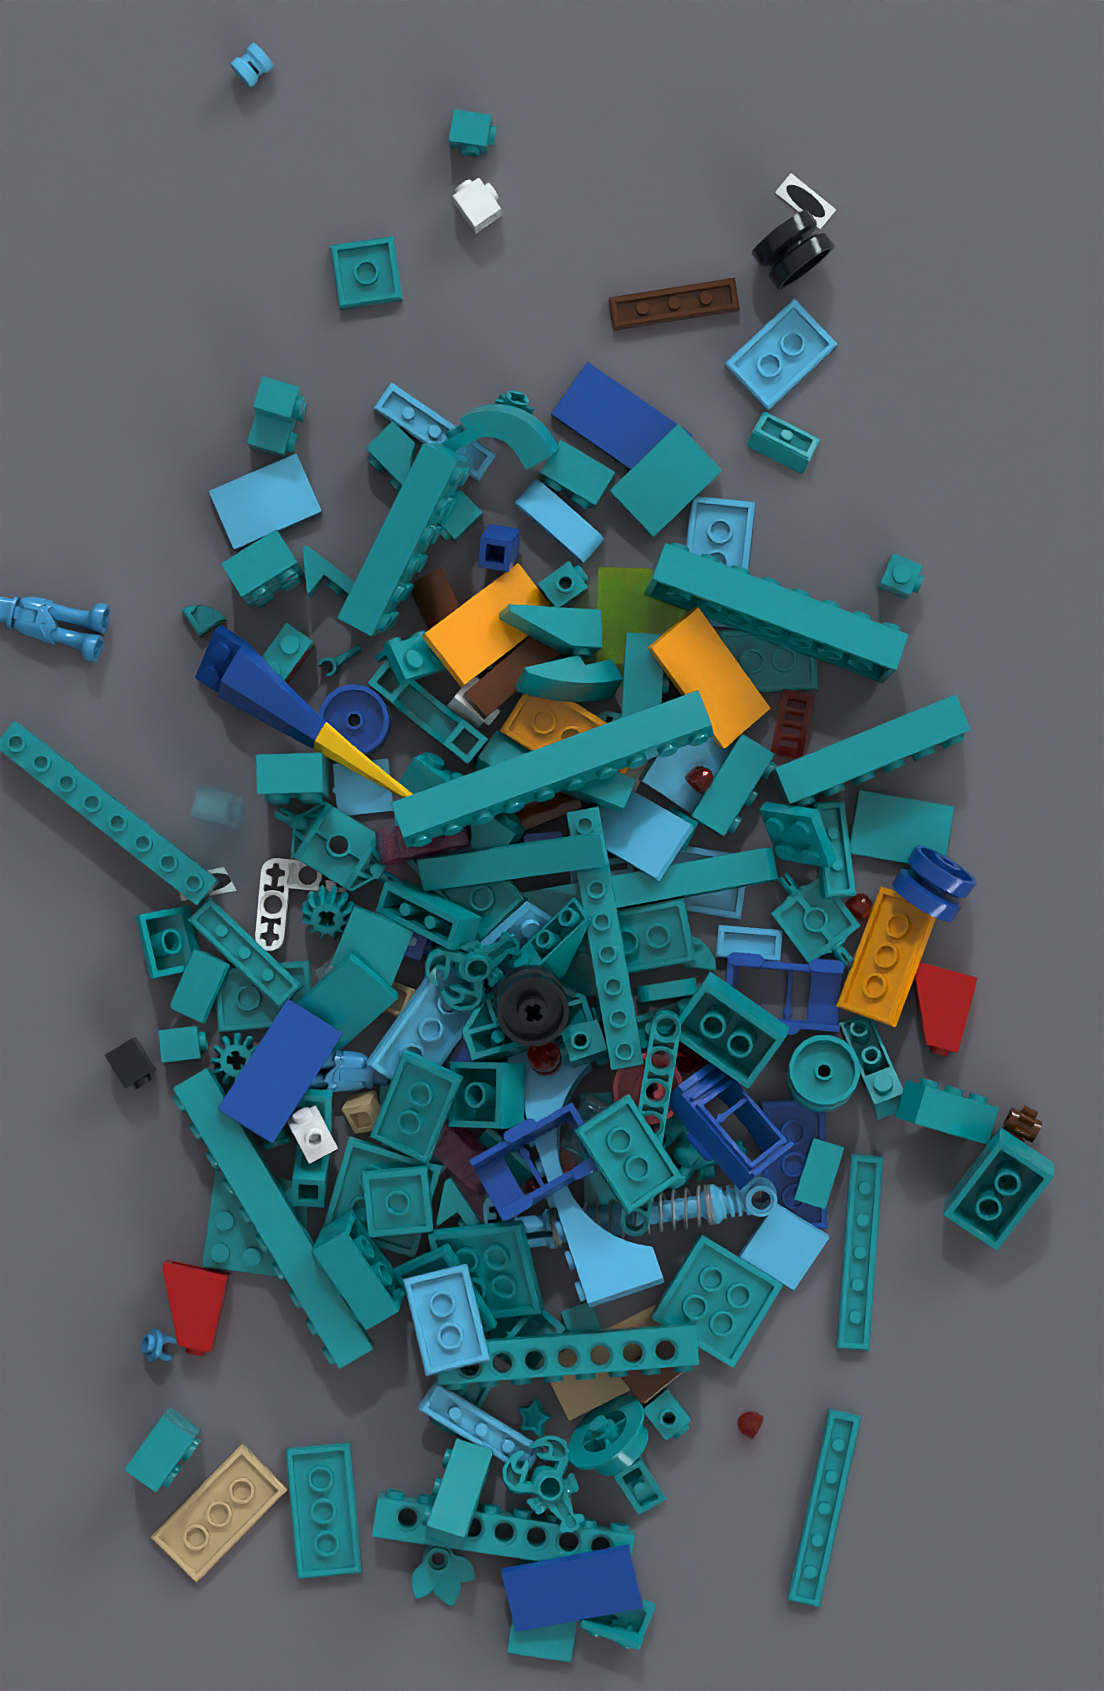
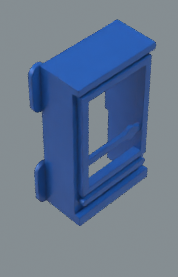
(823, 989)
(711, 1139)
(499, 1179)

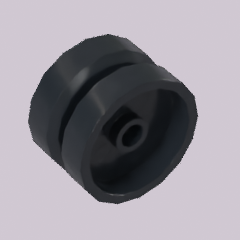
(792, 249)
(548, 1002)

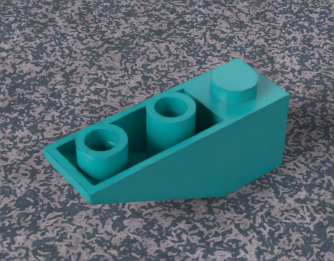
(556, 941)
(875, 1065)

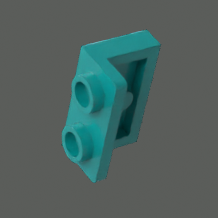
(410, 658)
(624, 1627)

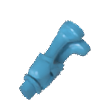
(39, 618)
(347, 1072)

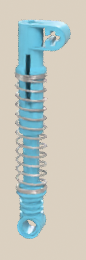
(710, 1203)

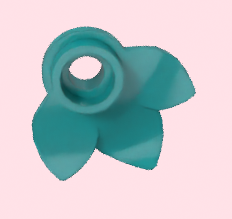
(442, 1577)

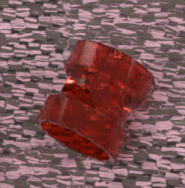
(543, 1054)

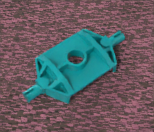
(311, 840)

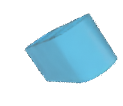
(559, 521)

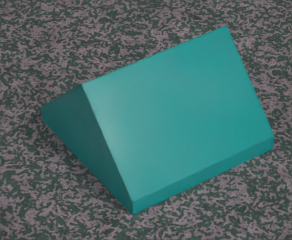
(167, 940)

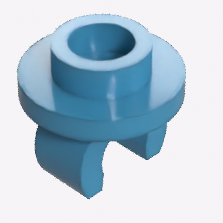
(152, 1345)

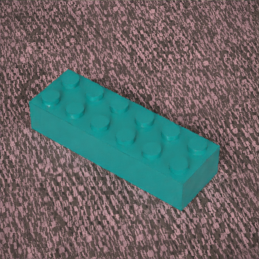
(405, 538)
(871, 750)

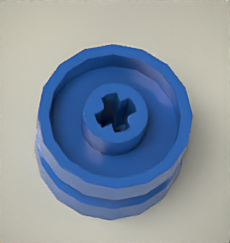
(361, 702)
(934, 883)

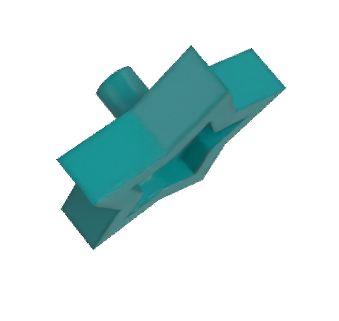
(534, 1418)

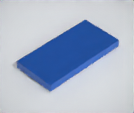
(612, 417)
(280, 1071)
(799, 1127)
(572, 1588)

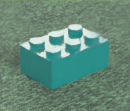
(263, 570)
(293, 777)
(730, 1030)
(998, 1189)
(358, 1270)

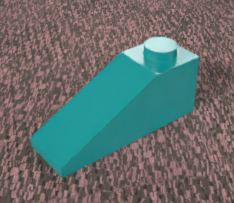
(560, 628)

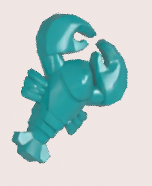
(471, 966)
(687, 1155)
(546, 1481)

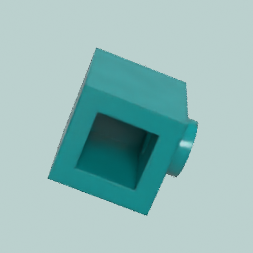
(471, 132)
(901, 576)
(564, 585)
(583, 1044)
(667, 1414)

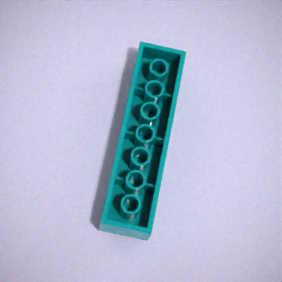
(776, 612)

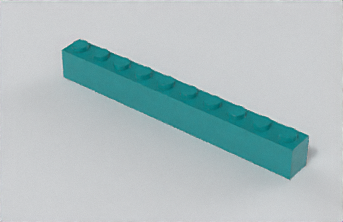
(553, 769)
(273, 1217)

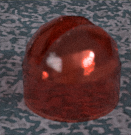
(700, 779)
(859, 906)
(750, 1423)

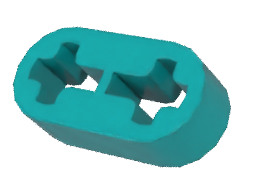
(666, 990)

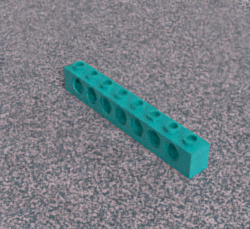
(107, 813)
(608, 952)
(549, 1345)
(518, 1545)

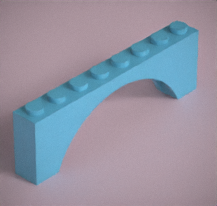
(604, 1262)

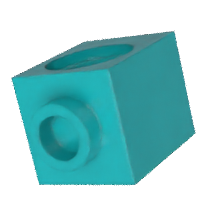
(182, 1043)

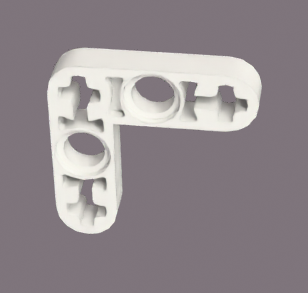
(289, 881)

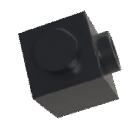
(131, 1064)

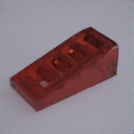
(793, 696)

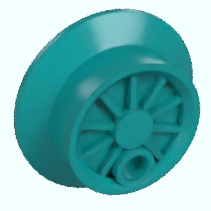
(609, 1437)

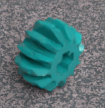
(327, 901)
(224, 1060)

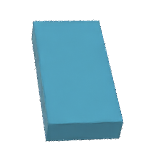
(749, 940)

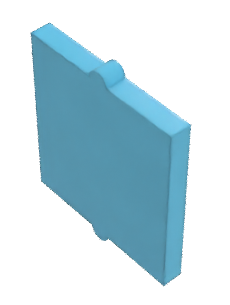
(358, 794)

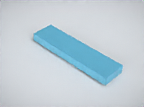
(429, 427)
(476, 1424)

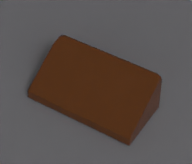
(647, 1386)

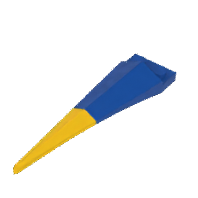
(254, 687)

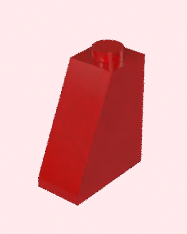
(942, 1006)
(195, 1304)

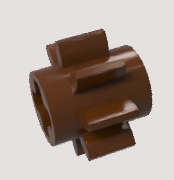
(1023, 1123)

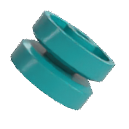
(819, 1092)

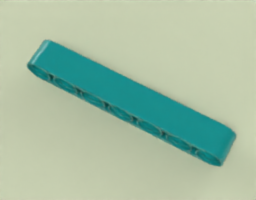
(655, 1106)

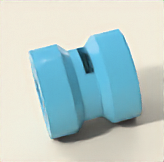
(257, 60)

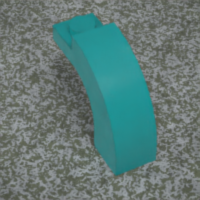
(508, 423)
(311, 1179)

